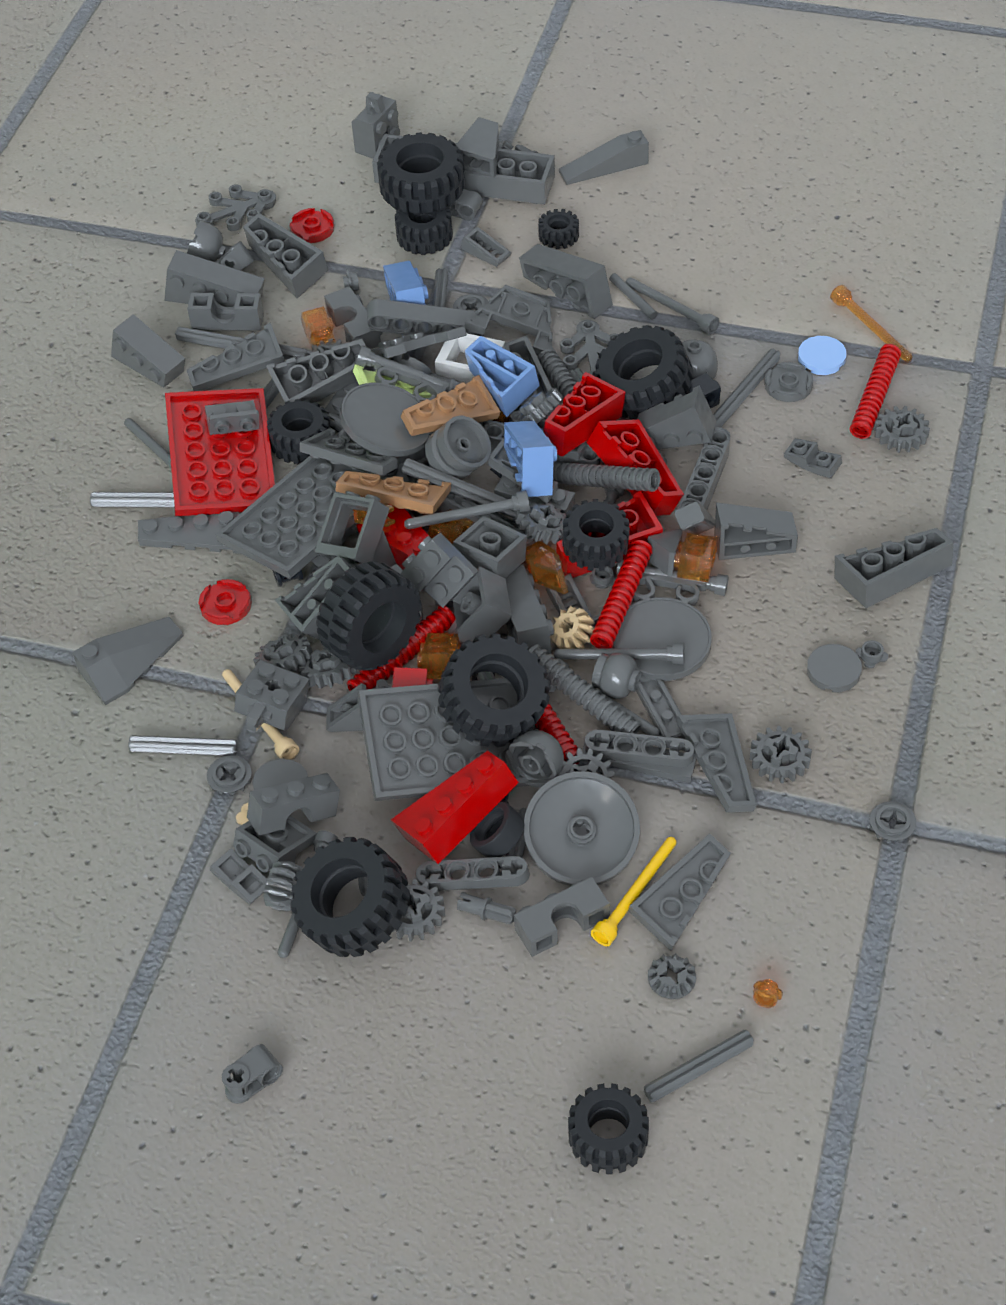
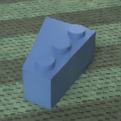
(405, 283)
(503, 373)
(532, 455)

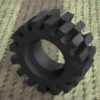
(558, 229)

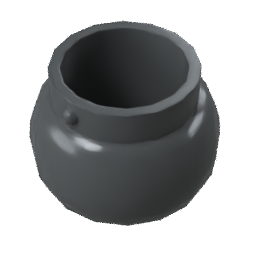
(616, 675)

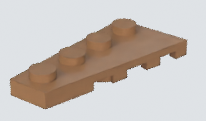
(466, 399)
(395, 491)

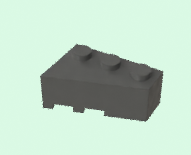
(146, 352)
(680, 422)
(753, 531)
(304, 601)

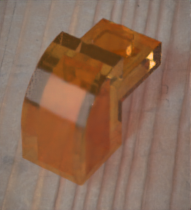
(317, 326)

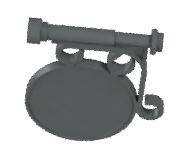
(374, 410)
(665, 621)

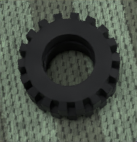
(424, 232)
(294, 424)
(600, 518)
(608, 1104)

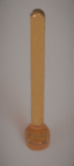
(842, 296)

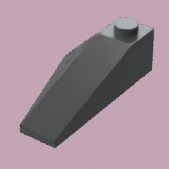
(614, 156)
(119, 659)

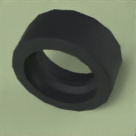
(497, 831)

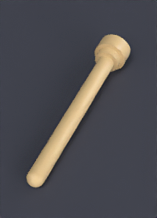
(284, 746)

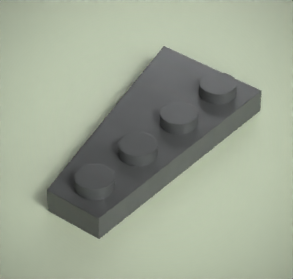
(342, 451)

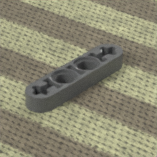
(638, 752)
(473, 868)

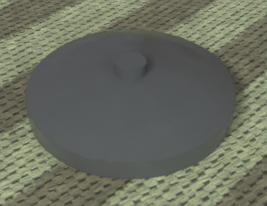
(581, 828)

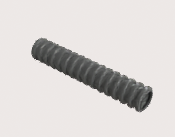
(556, 371)
(606, 476)
(585, 694)

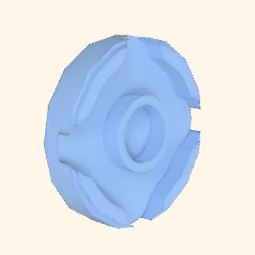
(822, 355)

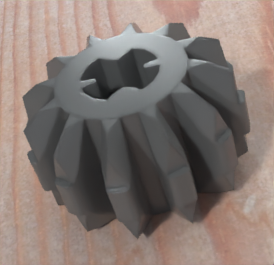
(280, 884)

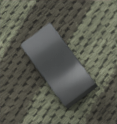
(809, 457)

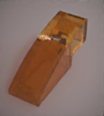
(546, 567)

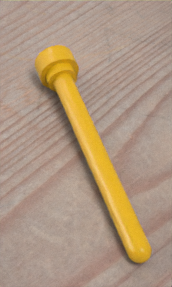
(606, 930)

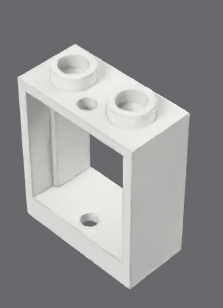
(445, 361)

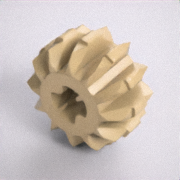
(572, 629)

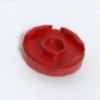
(312, 225)
(225, 602)

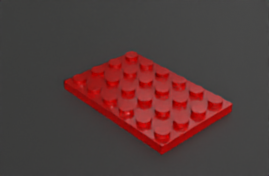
(217, 469)

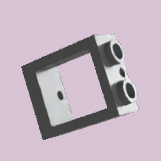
(336, 522)

